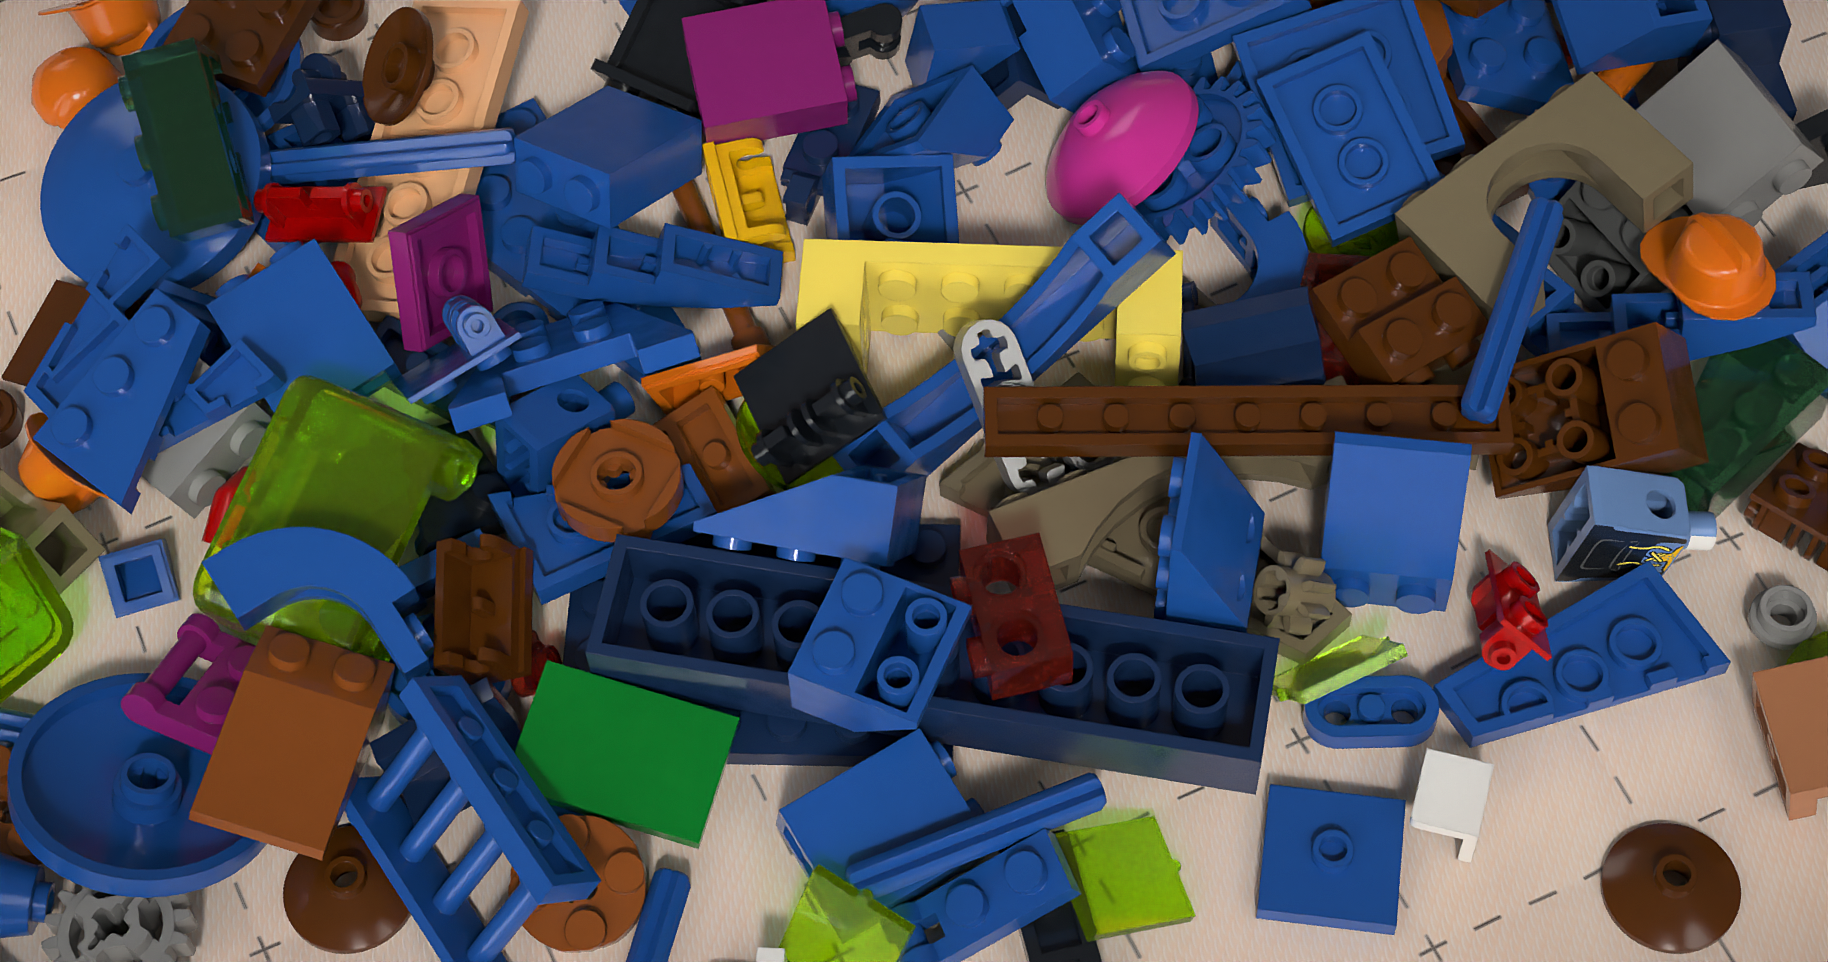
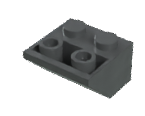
(1601, 249)

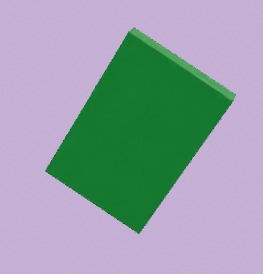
(625, 753)

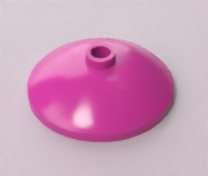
(1121, 143)

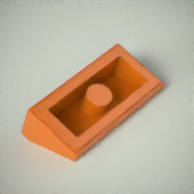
(679, 385)

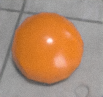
(69, 82)

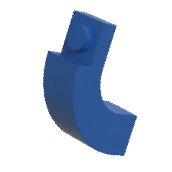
(1269, 250)
(319, 563)

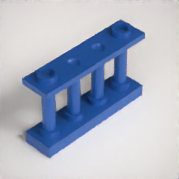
(506, 800)

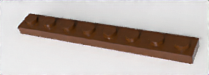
(1231, 418)

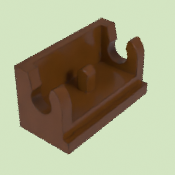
(483, 609)

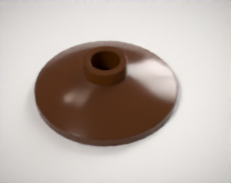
(398, 66)
(1665, 914)
(342, 917)

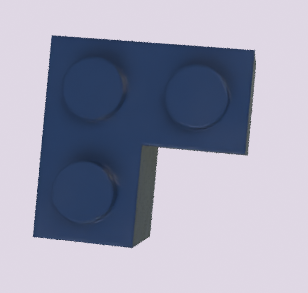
(1755, 33)

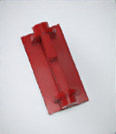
(321, 212)
(1509, 614)

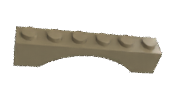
(1088, 506)

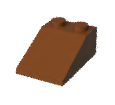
(293, 742)

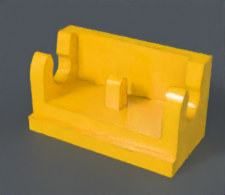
(747, 195)

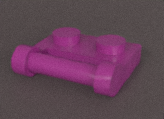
(205, 708)

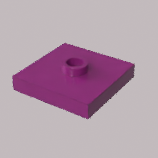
(438, 259)

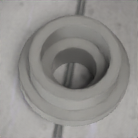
(1787, 602)

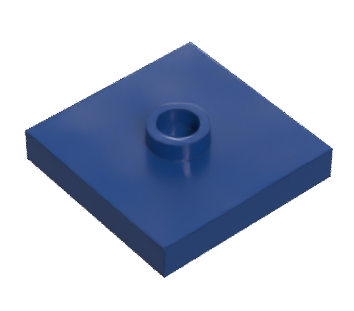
(1331, 859)

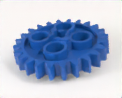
(1217, 164)

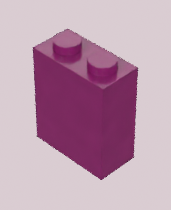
(768, 70)

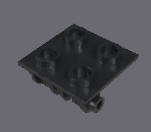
(808, 398)

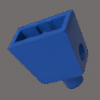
(545, 422)

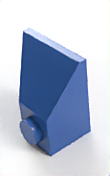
(939, 117)
(891, 198)

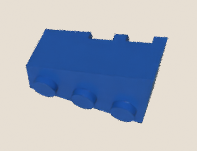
(1075, 46)

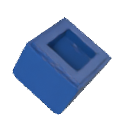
(140, 577)

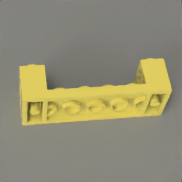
(950, 284)

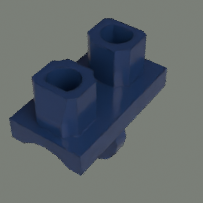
(324, 104)

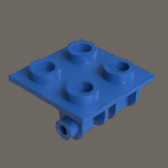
(478, 342)

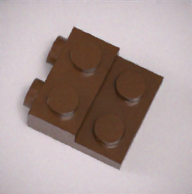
(1399, 318)

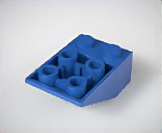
(853, 514)
(1207, 543)

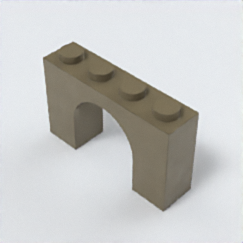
(1577, 136)

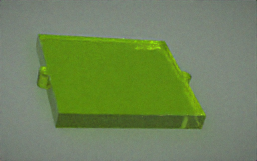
(1336, 668)
(1124, 879)
(843, 924)

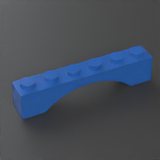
(1074, 294)

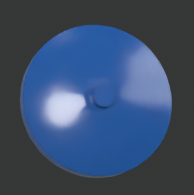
(99, 186)
(116, 798)

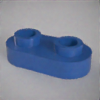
(1369, 711)

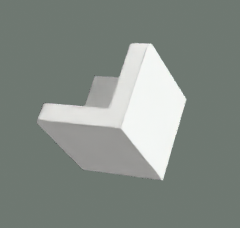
(1452, 798)

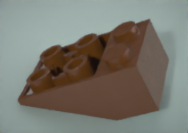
(1601, 404)

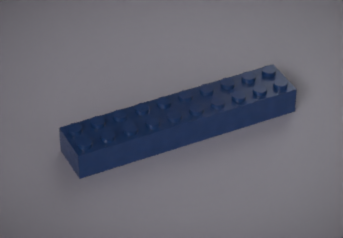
(1139, 703)

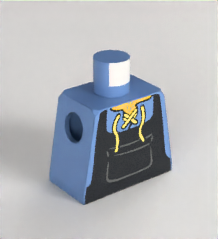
(1620, 522)

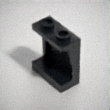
(652, 52)

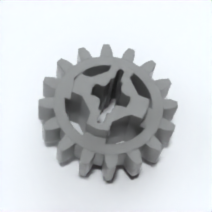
(133, 917)

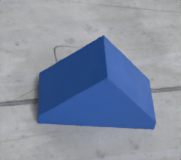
(959, 36)

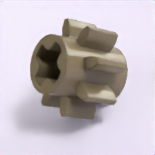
(1294, 593)

